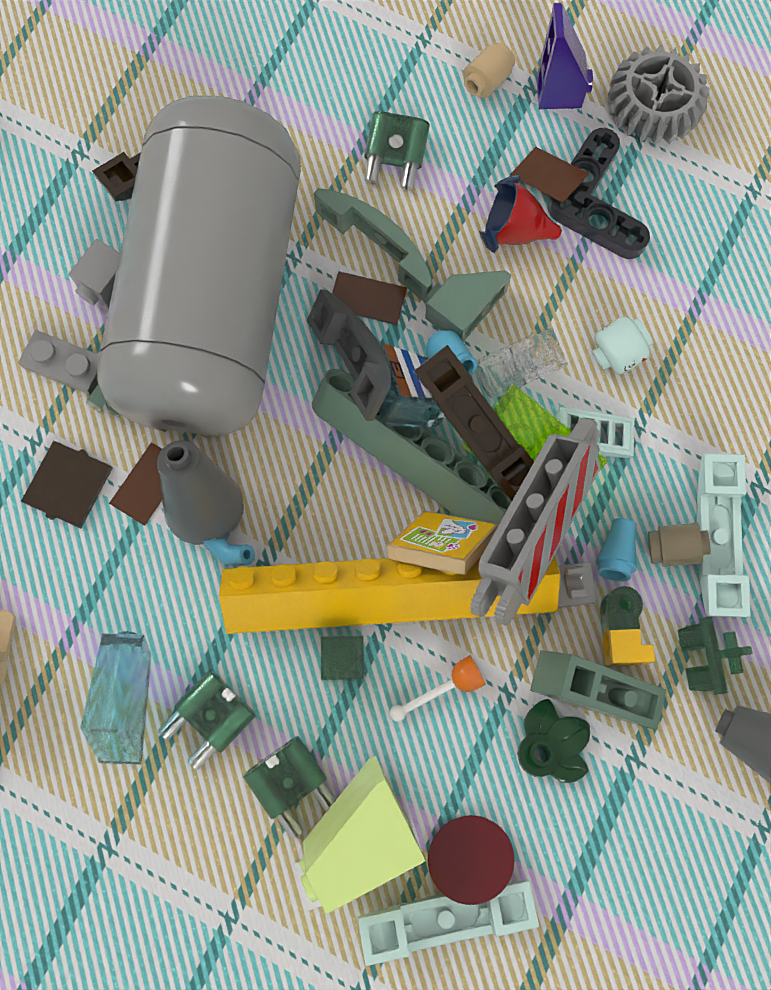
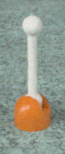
(464, 677)

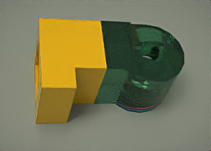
(621, 629)

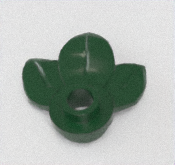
(559, 740)

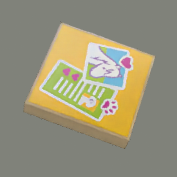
(442, 542)

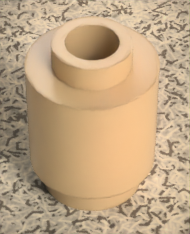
(488, 70)

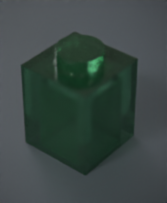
(342, 658)

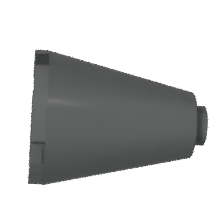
(197, 494)
(748, 737)

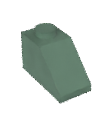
(465, 300)

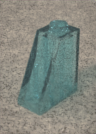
(118, 699)

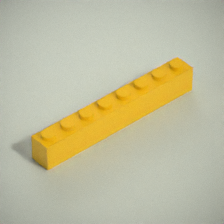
(357, 595)

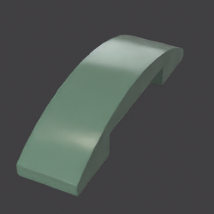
(344, 211)

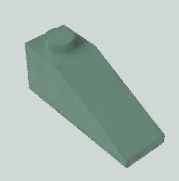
(598, 688)

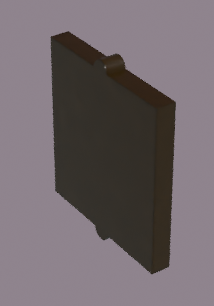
(67, 484)

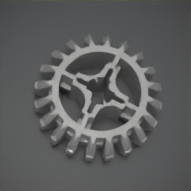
(680, 97)

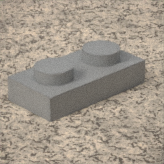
(61, 362)

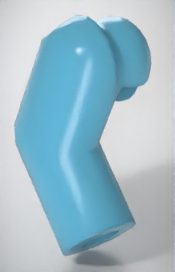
(228, 553)

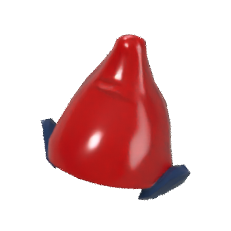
(516, 217)

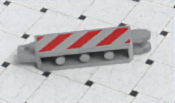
(537, 521)

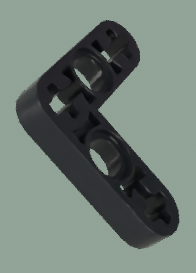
(583, 197)

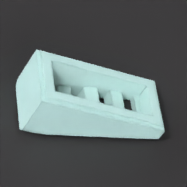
(573, 415)

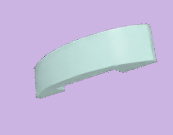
(719, 511)
(440, 921)

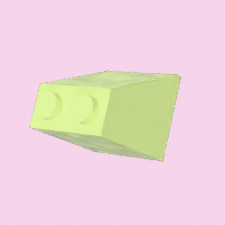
(358, 842)

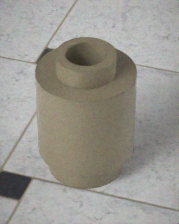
(678, 544)

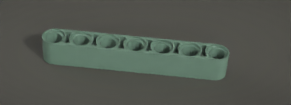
(413, 454)

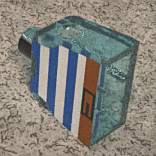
(407, 400)

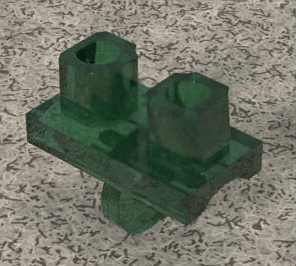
(711, 676)

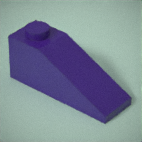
(563, 66)

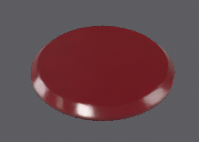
(471, 860)

